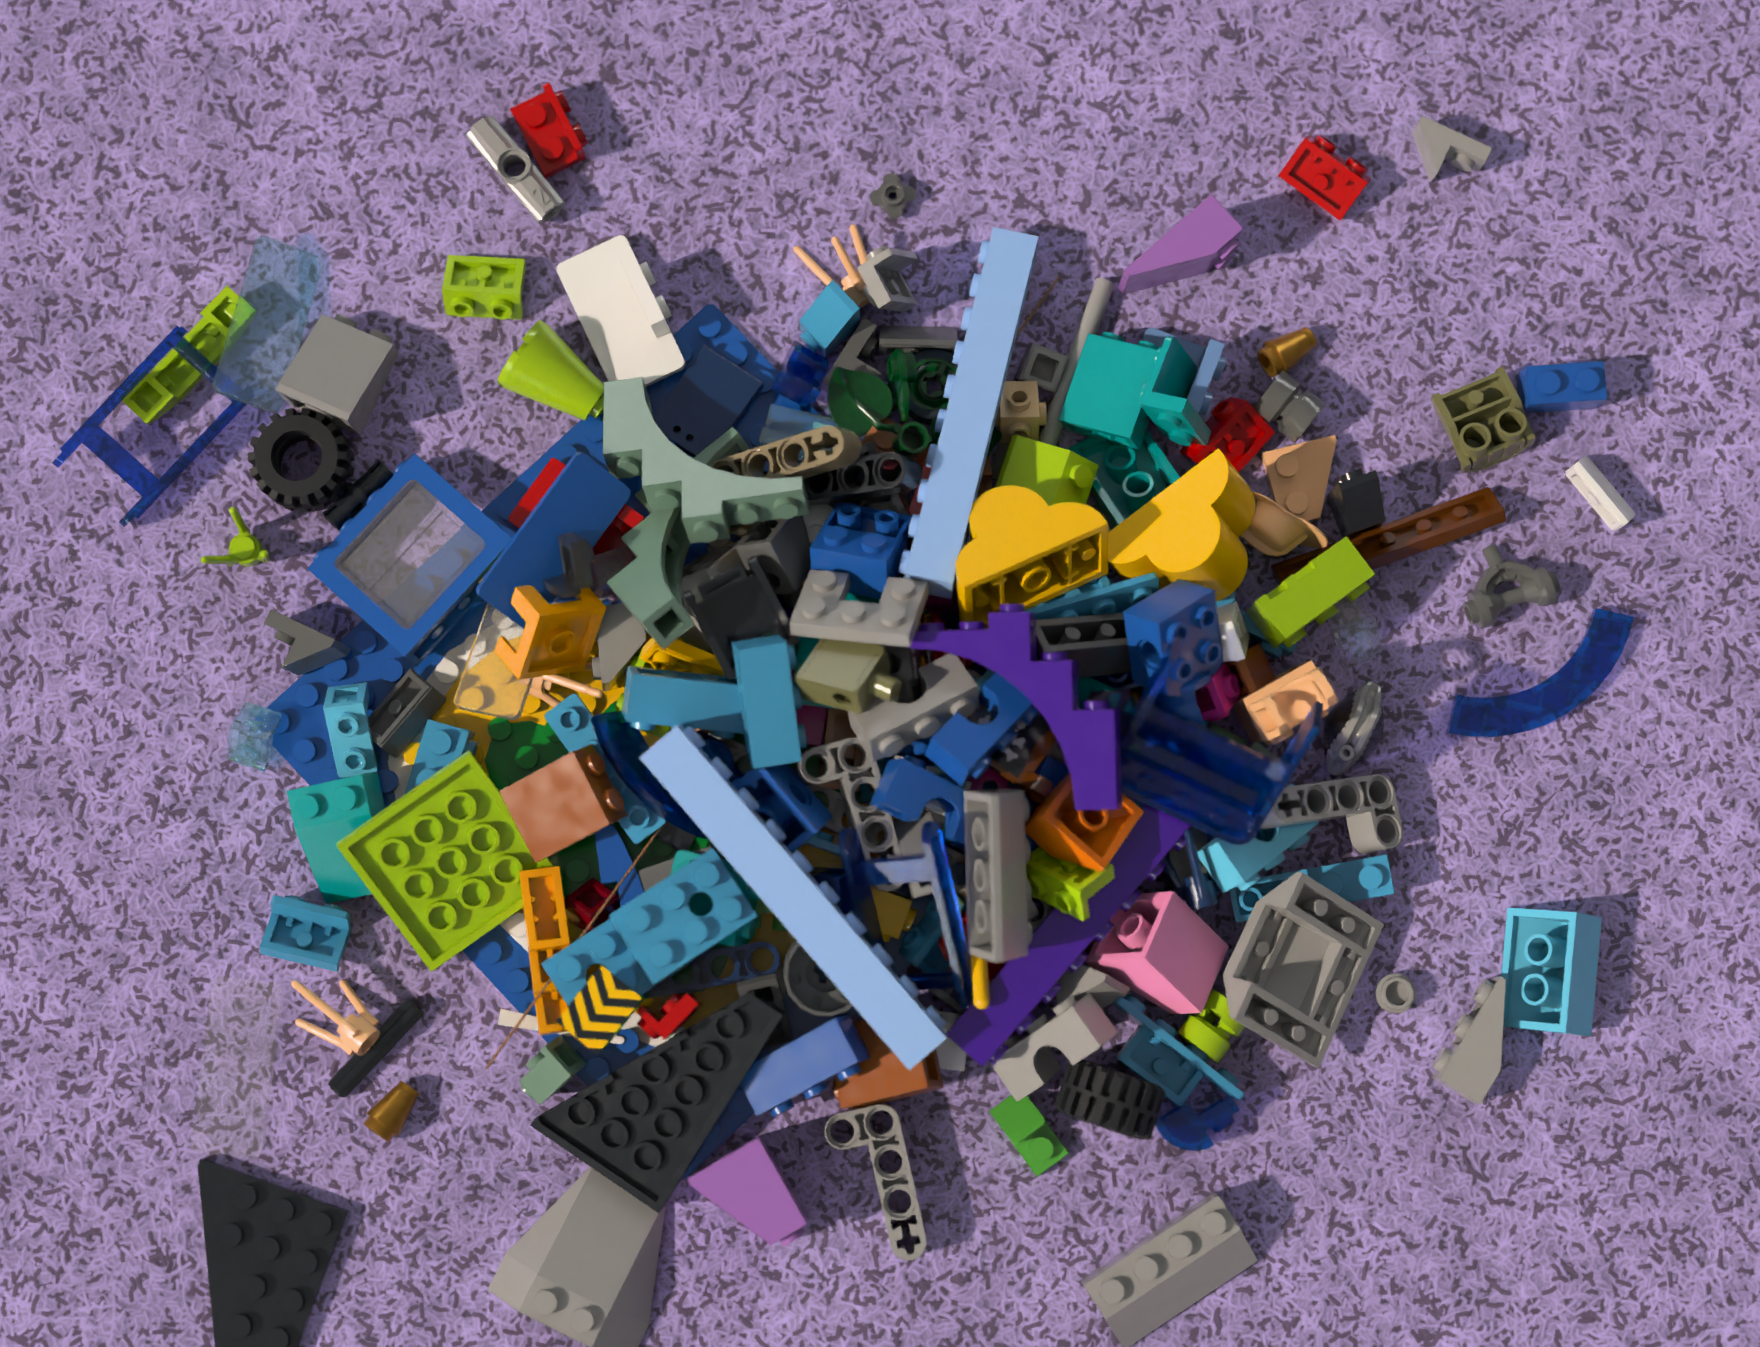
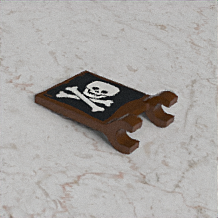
(1023, 755)

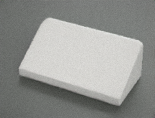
(1600, 493)

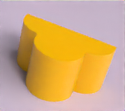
(1189, 530)
(1026, 551)

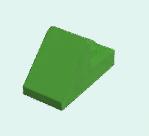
(1029, 1133)

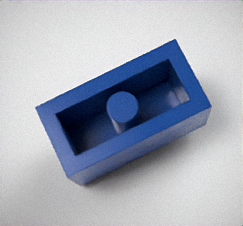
(1562, 387)

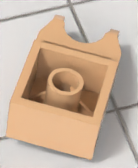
(1284, 703)

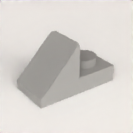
(1438, 141)

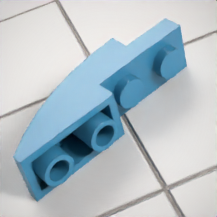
(1349, 880)

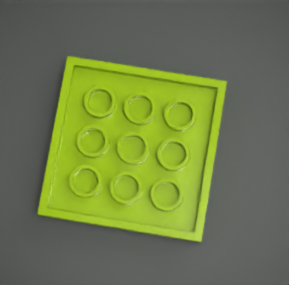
(443, 860)

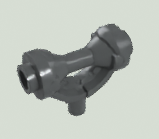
(1535, 587)

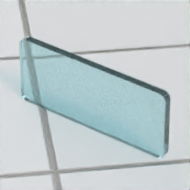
(267, 323)

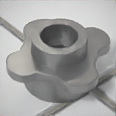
(893, 207)

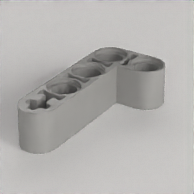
(848, 779)
(1364, 801)
(886, 1181)

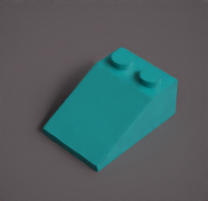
(1126, 475)
(326, 815)

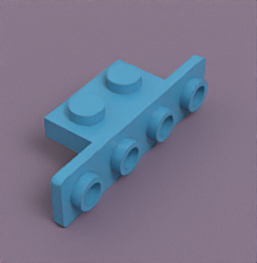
(1098, 598)
(573, 727)
(1166, 1062)

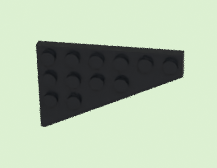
(659, 1109)
(263, 1256)

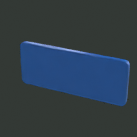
(579, 501)

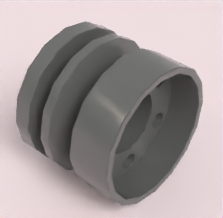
(806, 989)

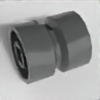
(1289, 406)

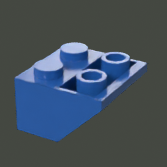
(861, 543)

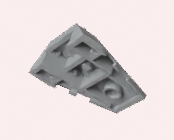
(587, 1265)

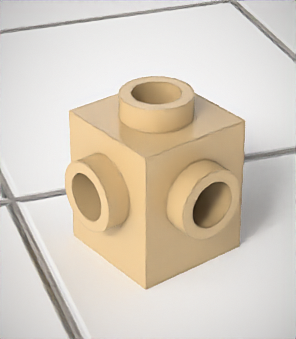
(1020, 411)

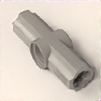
(501, 153)

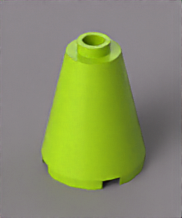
(552, 375)

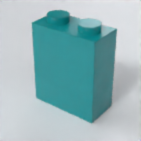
(1107, 390)

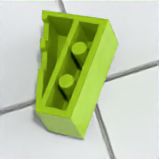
(1311, 594)

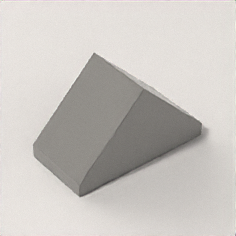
(1088, 980)

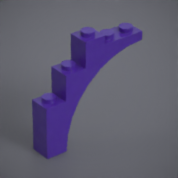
(1086, 735)

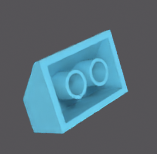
(1550, 970)

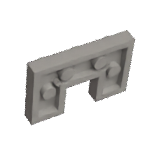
(827, 615)

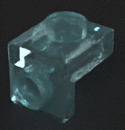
(253, 736)

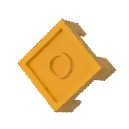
(555, 634)

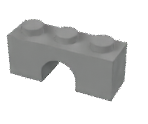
(891, 725)
(1075, 1030)

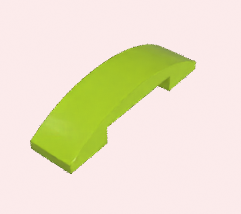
(174, 375)

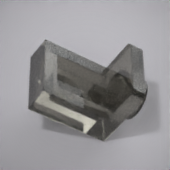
(576, 561)

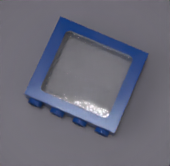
(412, 558)

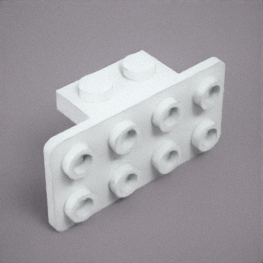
(621, 312)

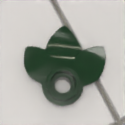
(901, 372)

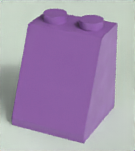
(753, 1192)

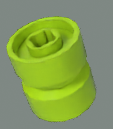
(1200, 1032)

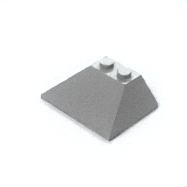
(1299, 965)

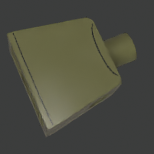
(847, 675)

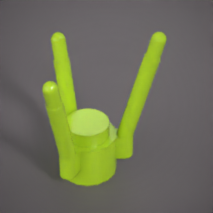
(243, 547)

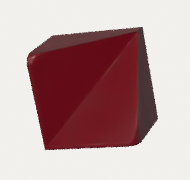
(585, 903)

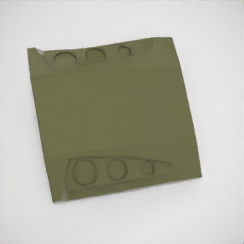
(1479, 414)

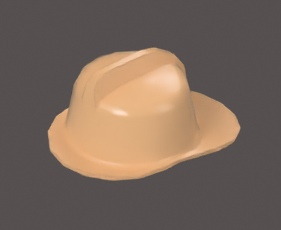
(1279, 531)

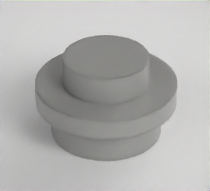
(1395, 993)

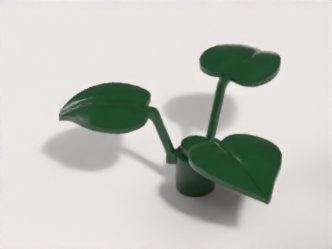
(862, 400)

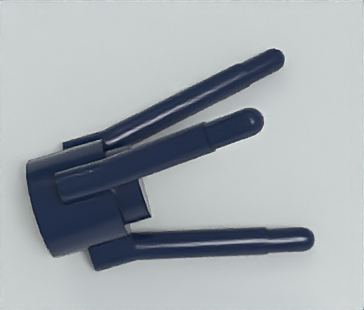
(1199, 889)

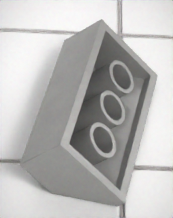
(997, 874)
(1169, 1270)

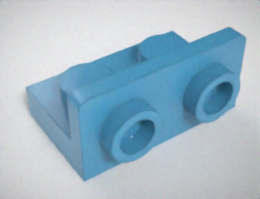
(437, 749)

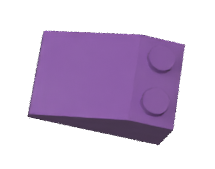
(1189, 249)

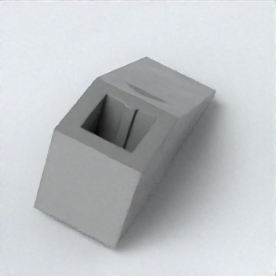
(1476, 1052)

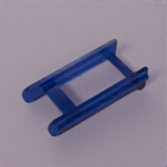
(118, 457)
(926, 868)

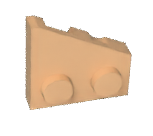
(1300, 476)

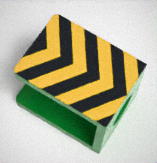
(600, 1010)

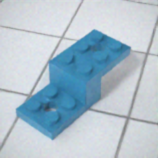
(656, 930)

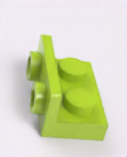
(484, 287)
(1065, 883)

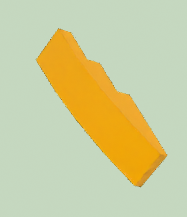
(546, 936)

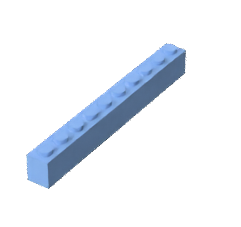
(971, 410)
(795, 896)

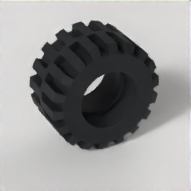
(276, 440)
(1110, 1099)

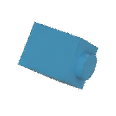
(829, 320)

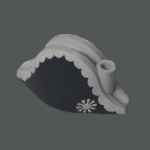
(1353, 729)

